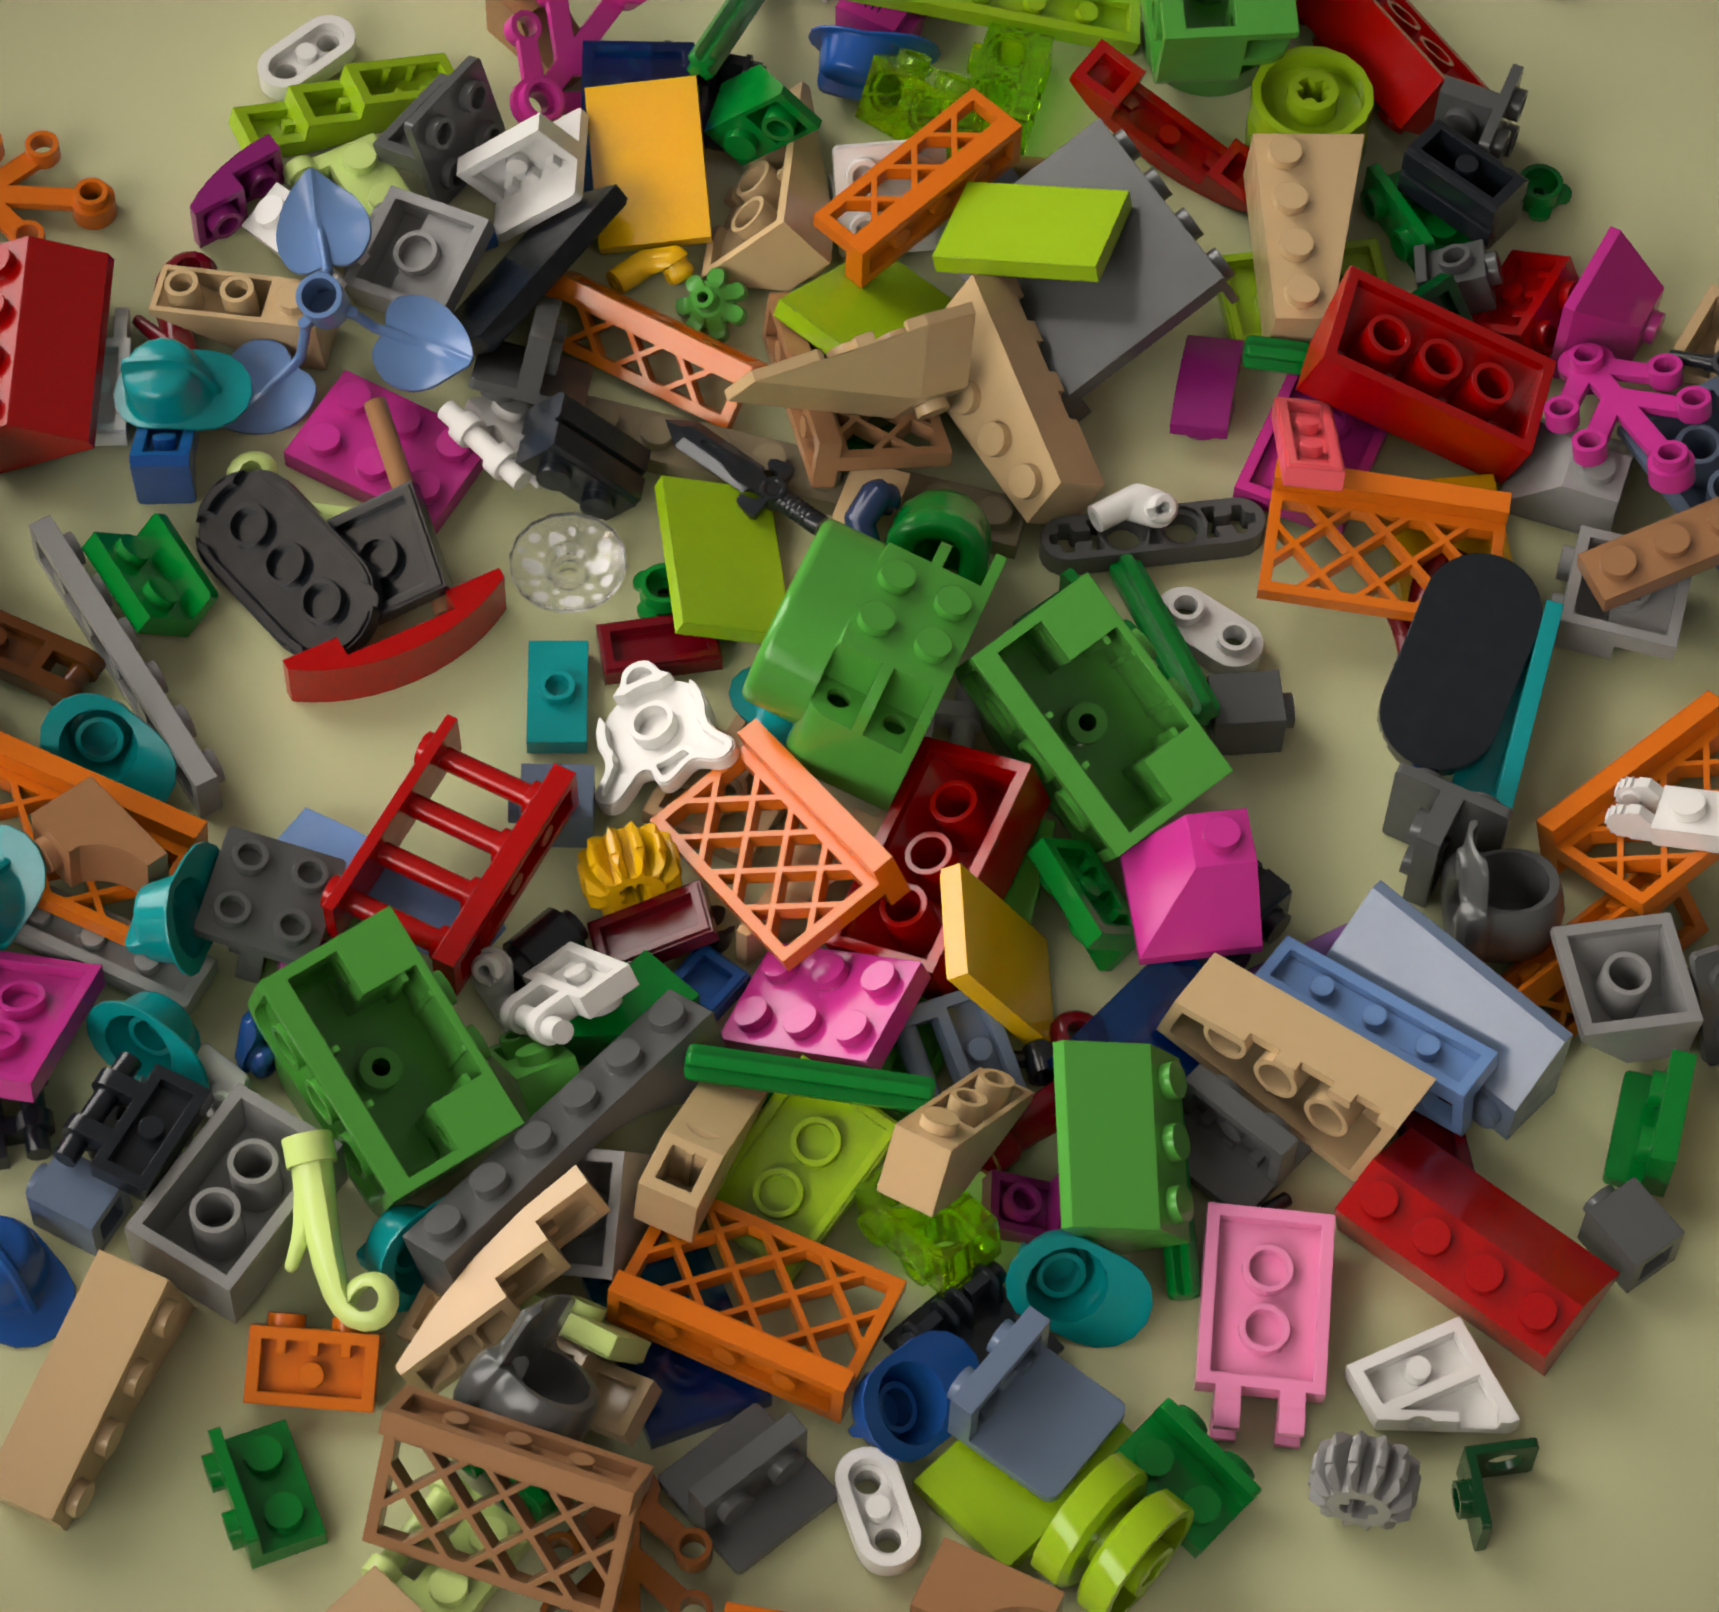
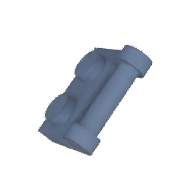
(965, 1036)

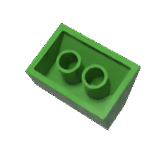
(1122, 1144)

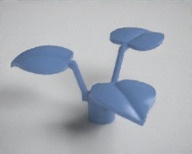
(417, 345)

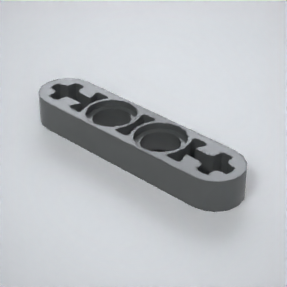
(1154, 545)

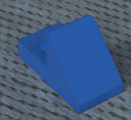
(164, 465)

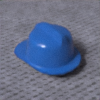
(849, 52)
(32, 1287)
(904, 1398)

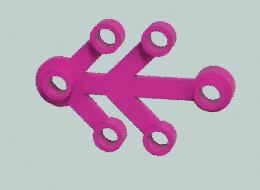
(566, 51)
(1594, 370)

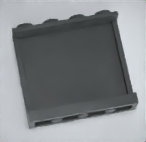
(1148, 284)

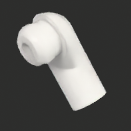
(1134, 504)
(493, 977)
(222, 1075)

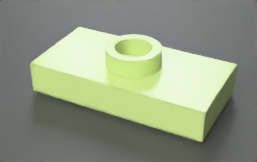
(590, 1330)

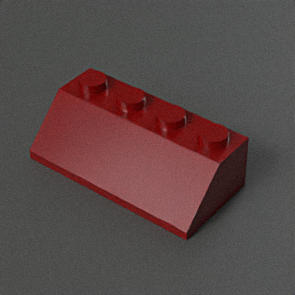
(1395, 49)
(50, 348)
(1427, 375)
(946, 812)
(1474, 1249)

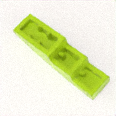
(339, 110)

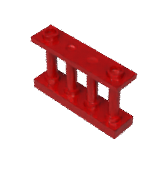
(483, 900)

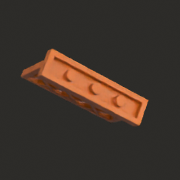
(1378, 502)
(39, 777)
(824, 823)
(1576, 824)
(742, 1348)

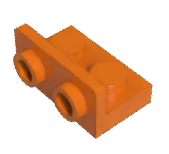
(312, 1365)

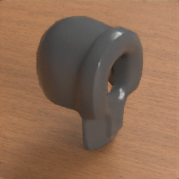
(1500, 901)
(531, 1377)

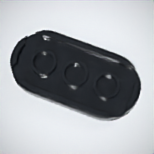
(287, 563)
(1460, 663)

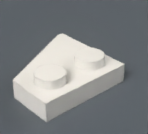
(1432, 1385)

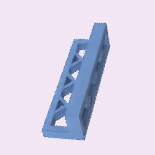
(1392, 1023)

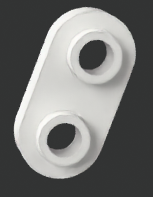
(302, 55)
(1210, 627)
(879, 1514)

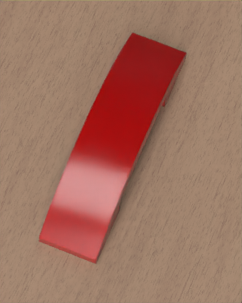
(1161, 133)
(331, 675)

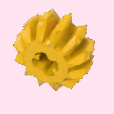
(628, 867)

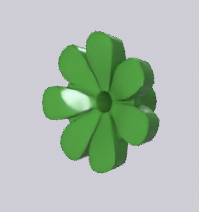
(713, 304)

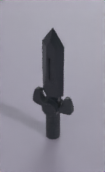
(745, 474)

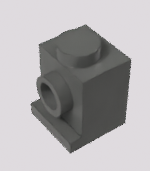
(1472, 267)

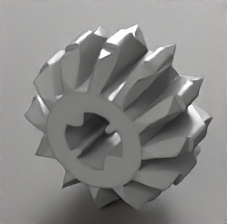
(1364, 1480)

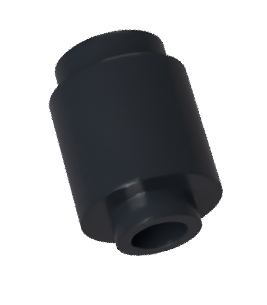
(541, 939)

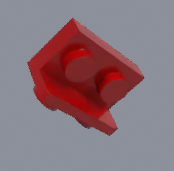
(1531, 299)

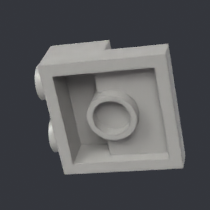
(418, 250)
(1642, 625)

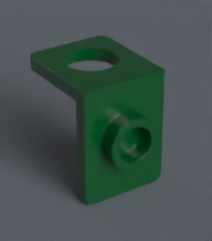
(1468, 1491)

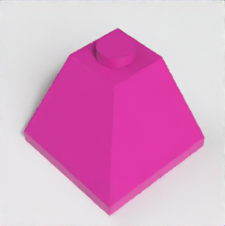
(1612, 302)
(1195, 889)

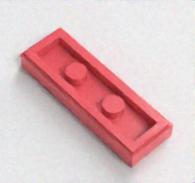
(1307, 444)

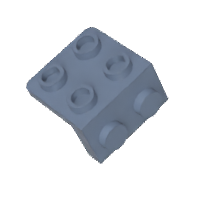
(1032, 1409)

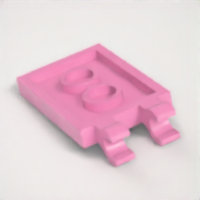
(1264, 1314)

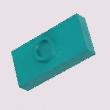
(557, 697)

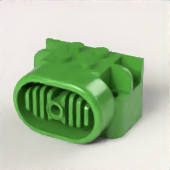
(1214, 44)
(864, 656)
(1092, 719)
(382, 1060)

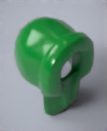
(947, 518)

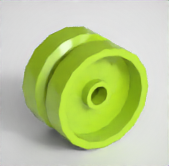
(1310, 94)
(1112, 1537)

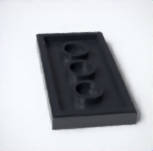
(534, 268)

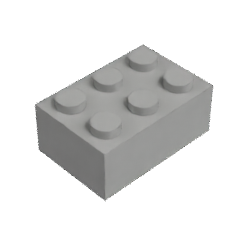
(225, 1206)

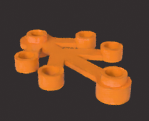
(86, 213)

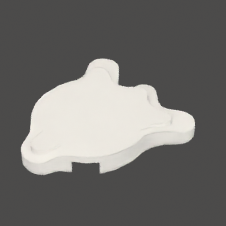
(657, 734)

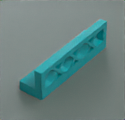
(1503, 764)

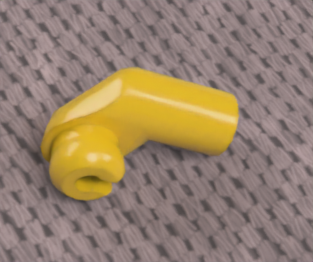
(648, 262)

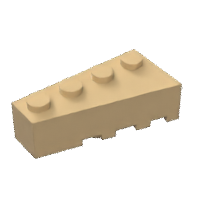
(1299, 224)
(1017, 411)
(1296, 1062)
(89, 1388)

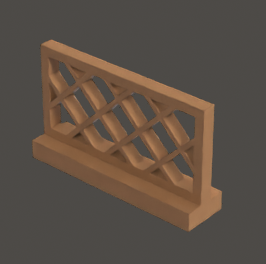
(824, 434)
(505, 1452)

